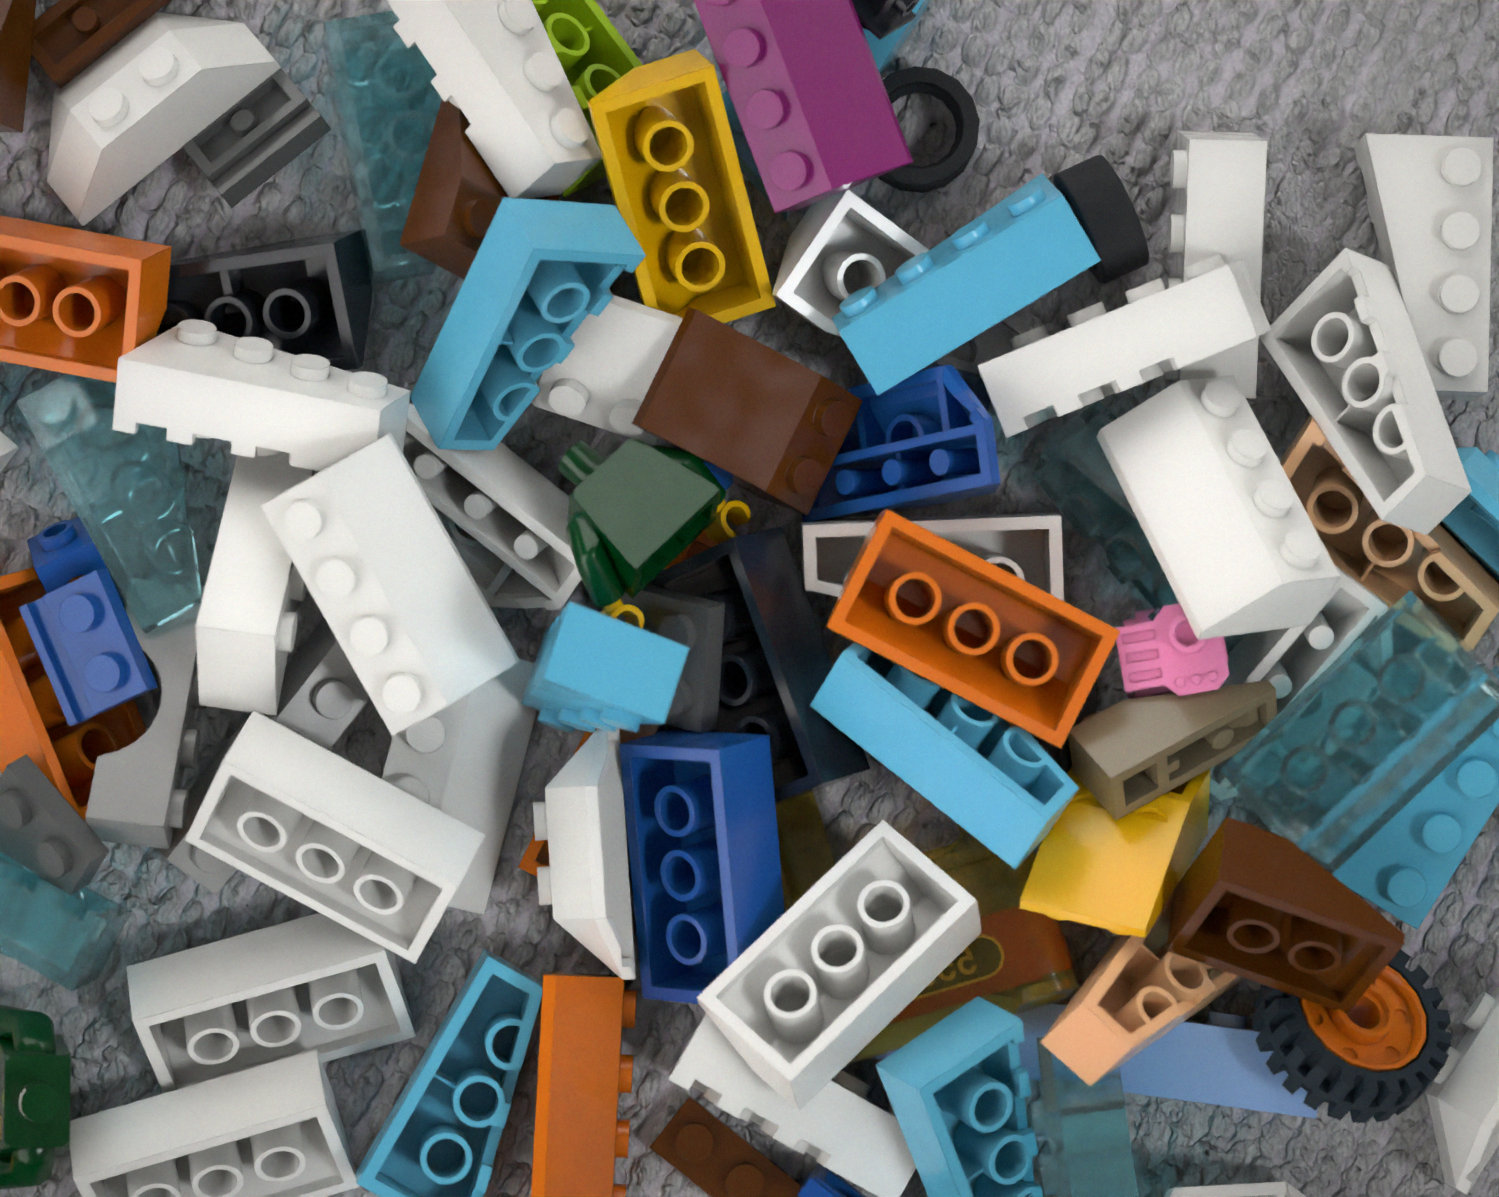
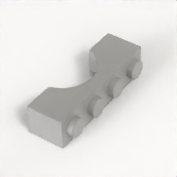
(138, 788)

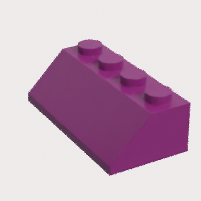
(805, 95)

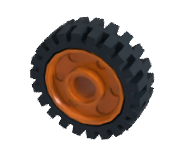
(1362, 1060)

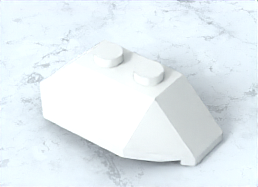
(147, 104)
(610, 368)
(500, 518)
(1299, 654)
(589, 852)
(1467, 1097)

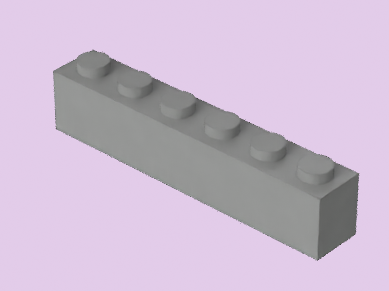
(316, 701)

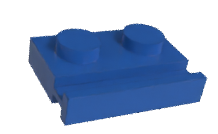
(88, 647)

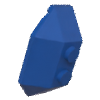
(911, 449)

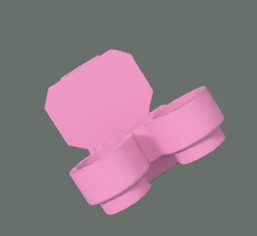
(1167, 656)

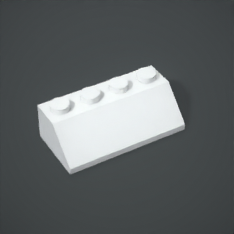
(1219, 510)
(390, 584)
(470, 768)
(334, 836)
(841, 964)
(266, 1000)
(230, 1136)

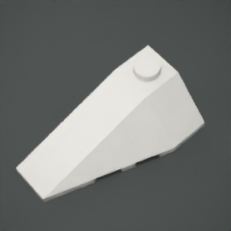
(852, 246)

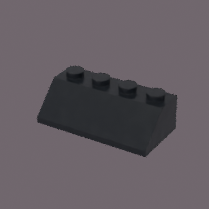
(770, 659)

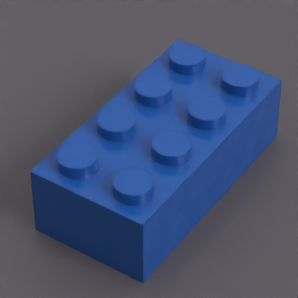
(699, 854)

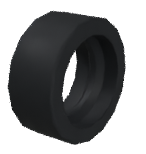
(960, 103)
(1105, 216)

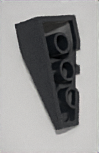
(293, 292)

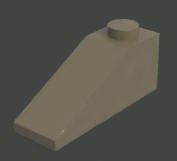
(1164, 740)

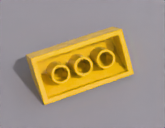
(682, 189)

